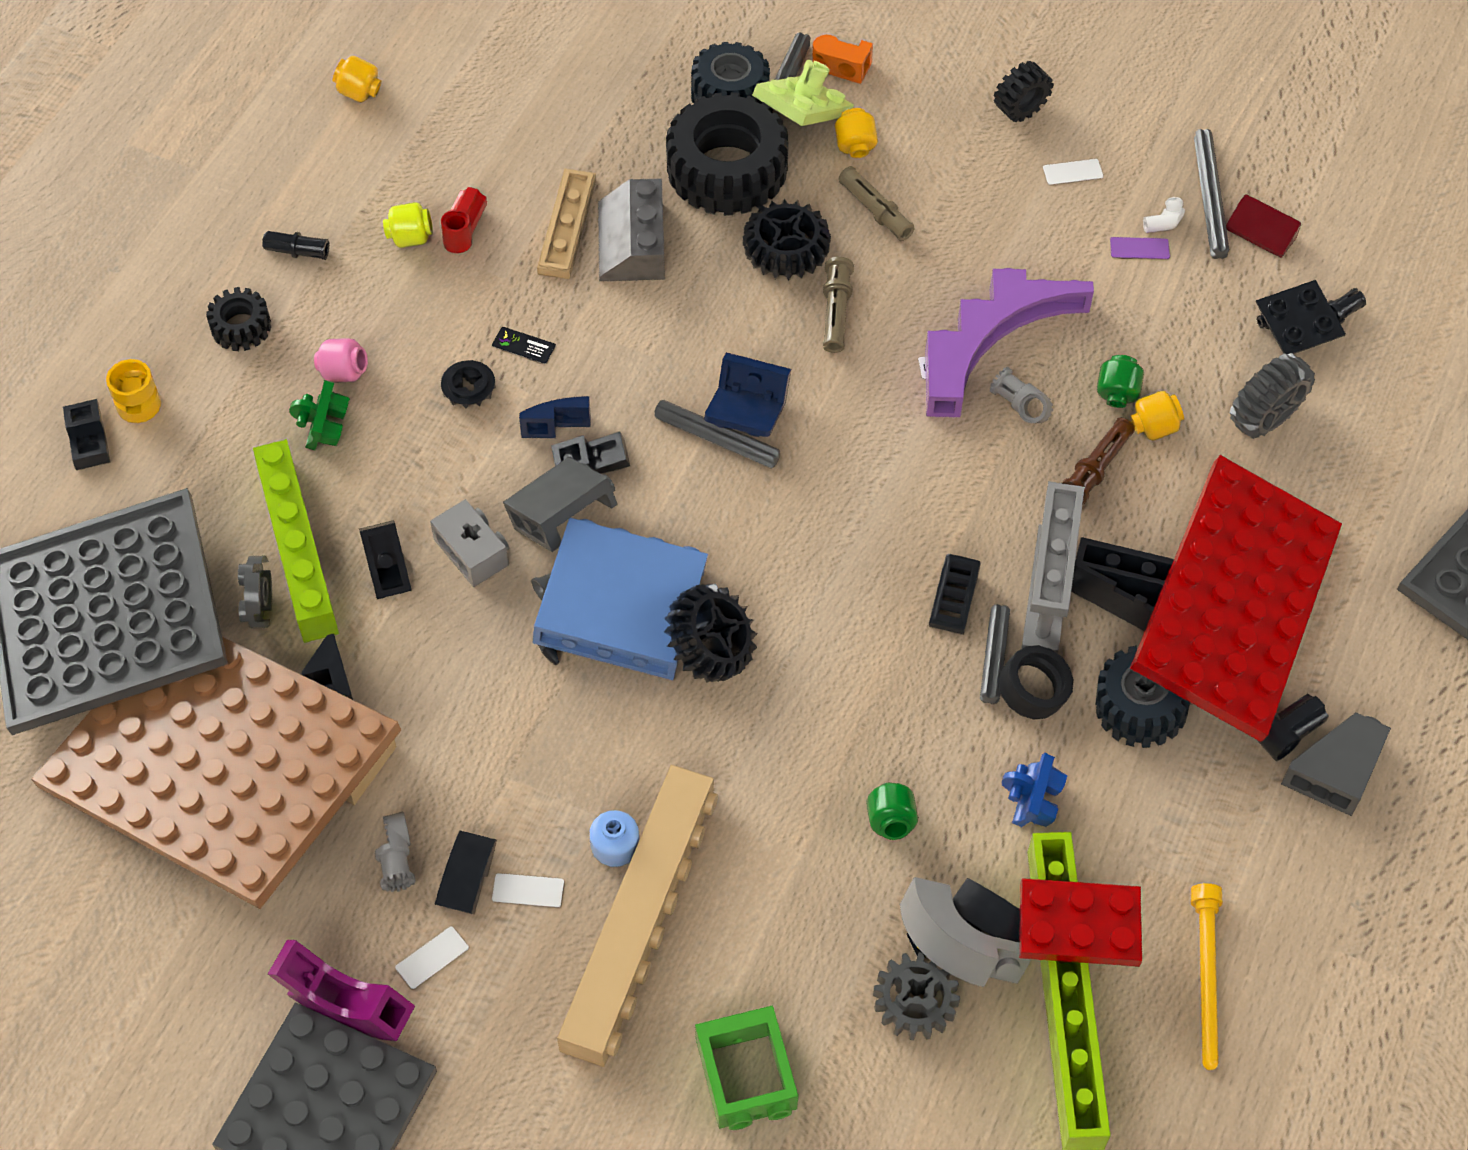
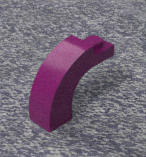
(357, 1004)

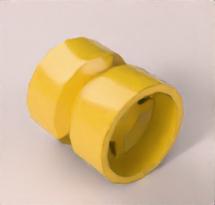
(133, 390)

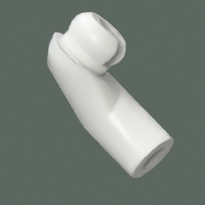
(1168, 219)

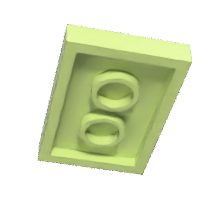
(804, 96)

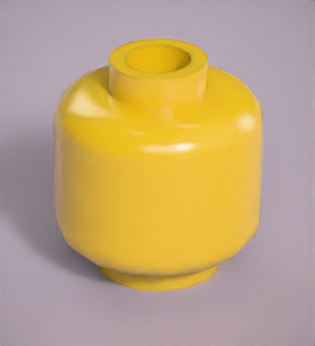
(356, 79)
(856, 132)
(1157, 415)

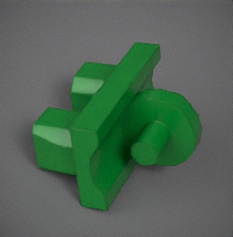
(327, 404)

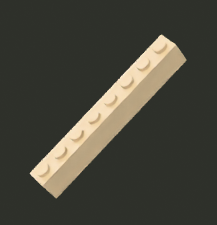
(637, 917)

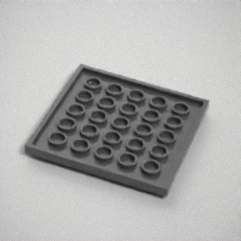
(105, 612)

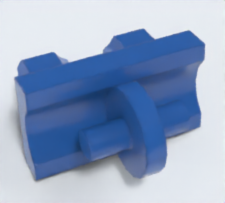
(1028, 788)

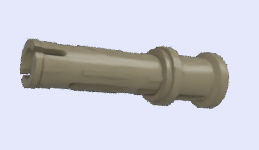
(837, 292)

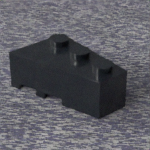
(1120, 579)

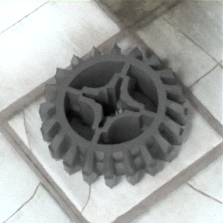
(1272, 395)

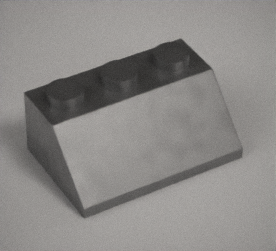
(632, 232)

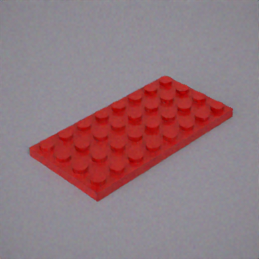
(1238, 598)

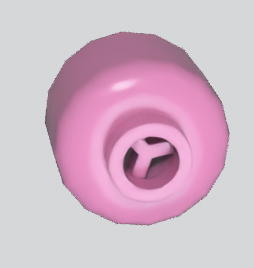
(341, 360)

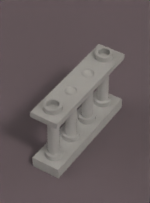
(1053, 566)

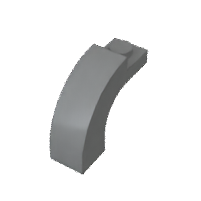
(952, 942)

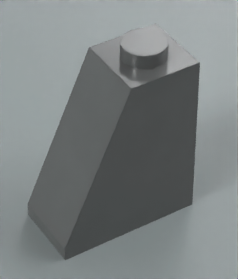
(1339, 763)

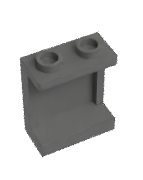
(556, 498)

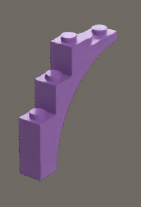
(981, 323)

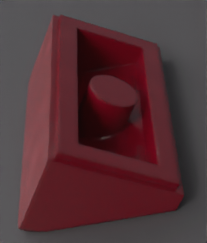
(1263, 226)

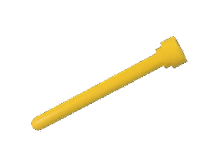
(1207, 900)

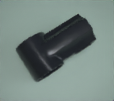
(1293, 725)

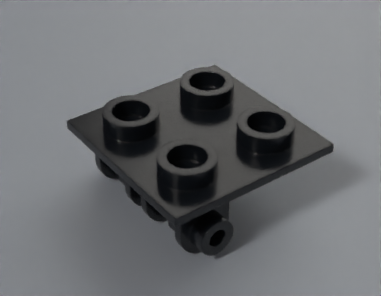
(1299, 318)

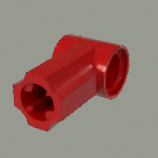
(462, 220)

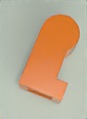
(843, 58)

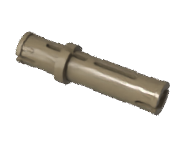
(885, 211)

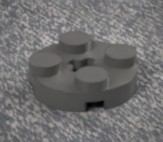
(257, 591)

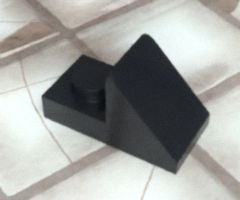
(385, 559)
(327, 667)

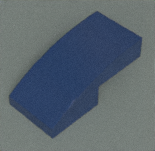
(543, 418)

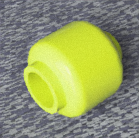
(408, 225)

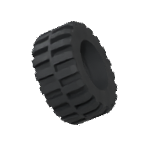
(727, 123)

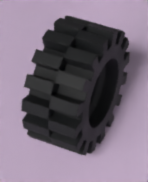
(1023, 91)
(233, 305)

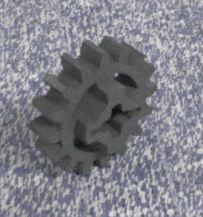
(916, 1013)

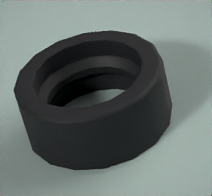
(1048, 662)

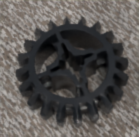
(788, 247)
(710, 633)

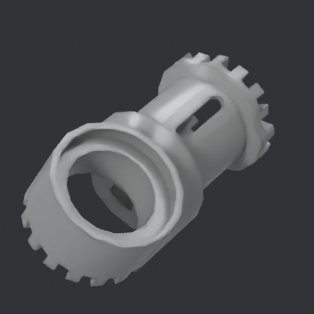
(1020, 395)
(394, 854)

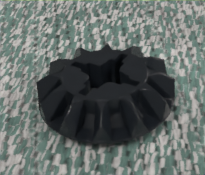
(474, 373)

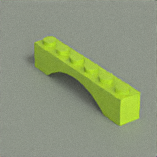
(295, 541)

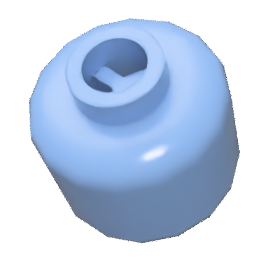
(614, 838)

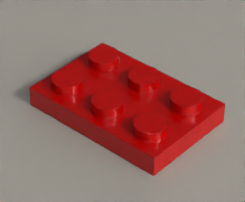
(1080, 922)

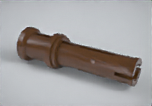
(1118, 435)

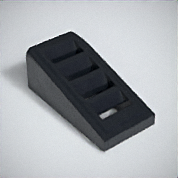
(960, 572)

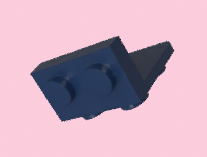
(749, 395)

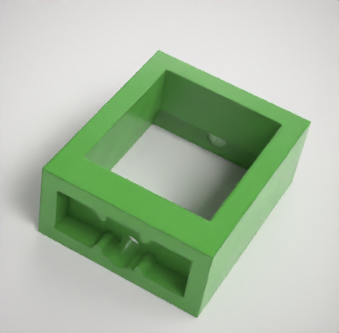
(736, 1030)

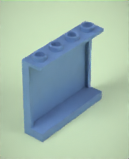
(613, 596)

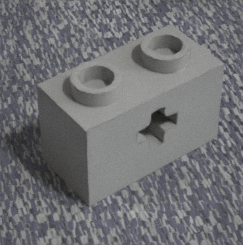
(470, 542)

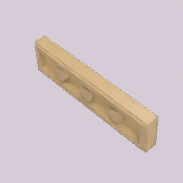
(566, 224)

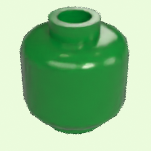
(1120, 381)
(892, 810)

